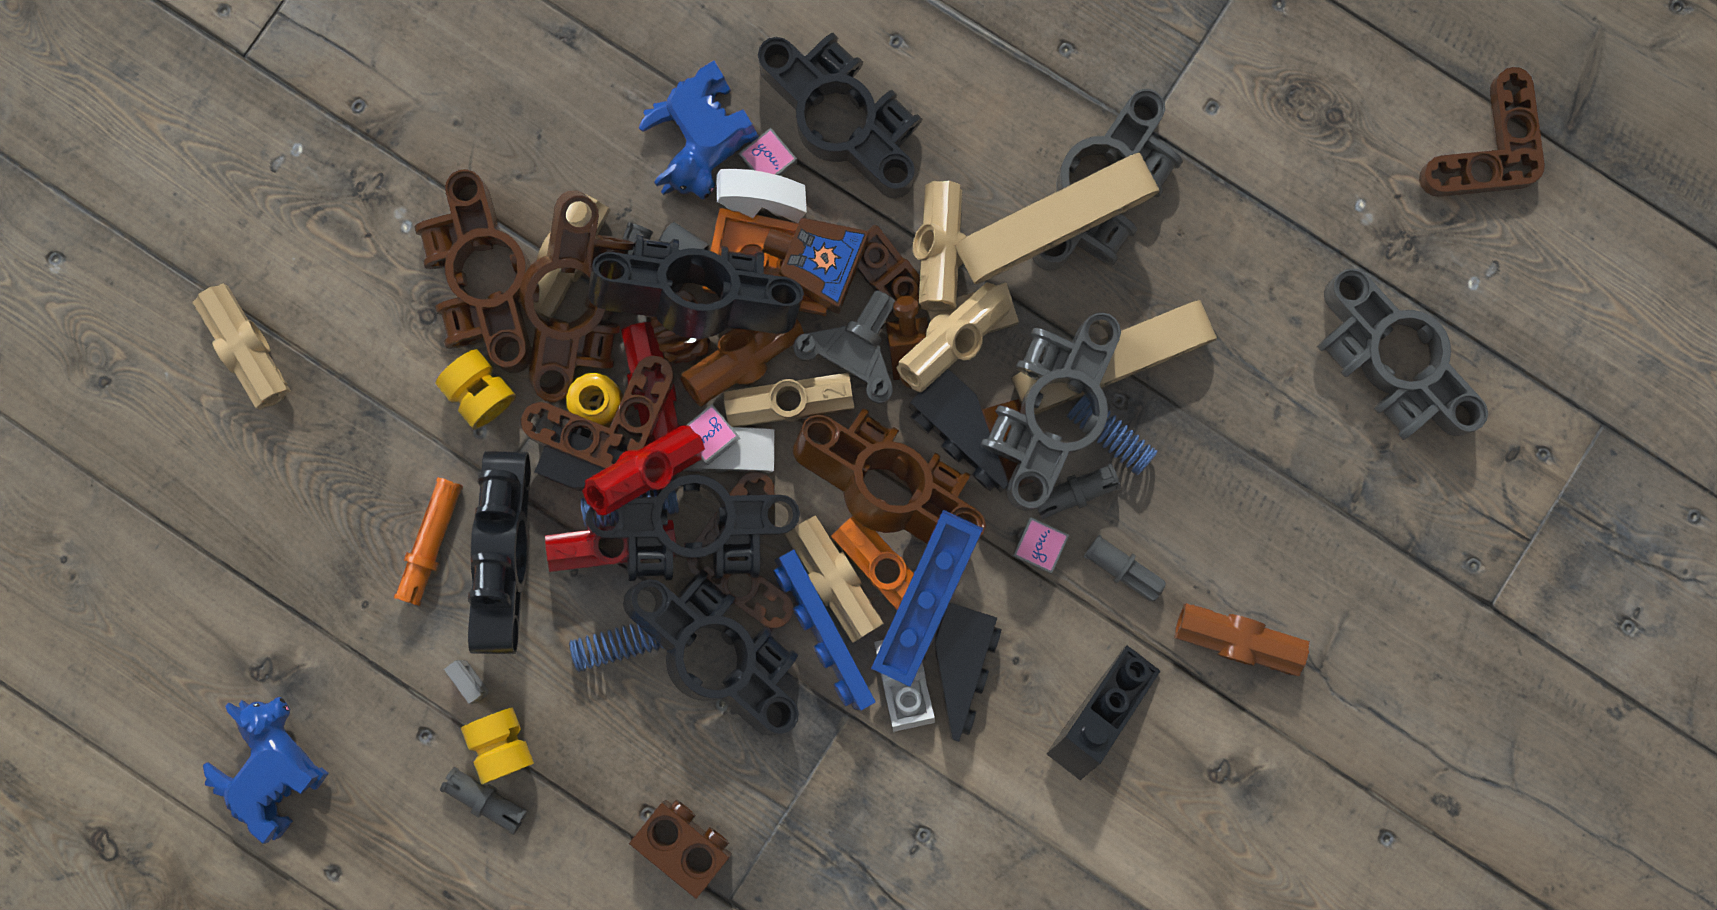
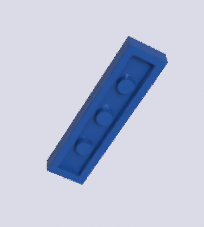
(927, 598)
(830, 647)

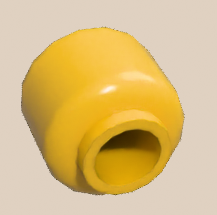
(593, 386)

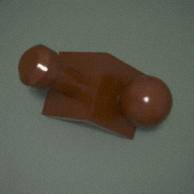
(905, 333)

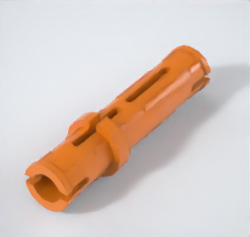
(428, 542)

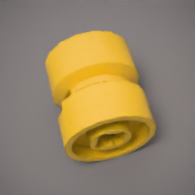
(468, 376)
(497, 745)

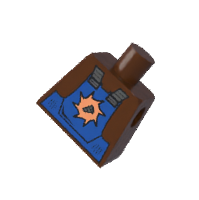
(820, 259)

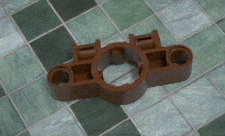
(448, 244)
(587, 339)
(850, 453)

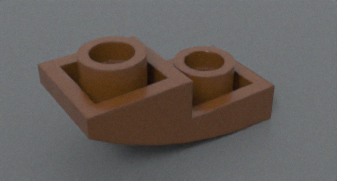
(887, 269)

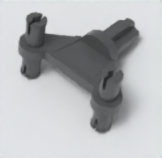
(855, 347)

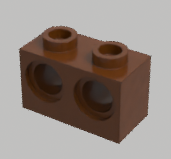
(674, 856)

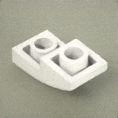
(752, 190)
(749, 454)
(907, 705)

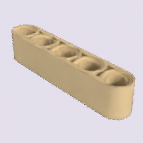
(1057, 218)
(1137, 350)

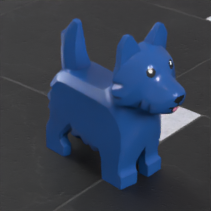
(707, 130)
(269, 773)

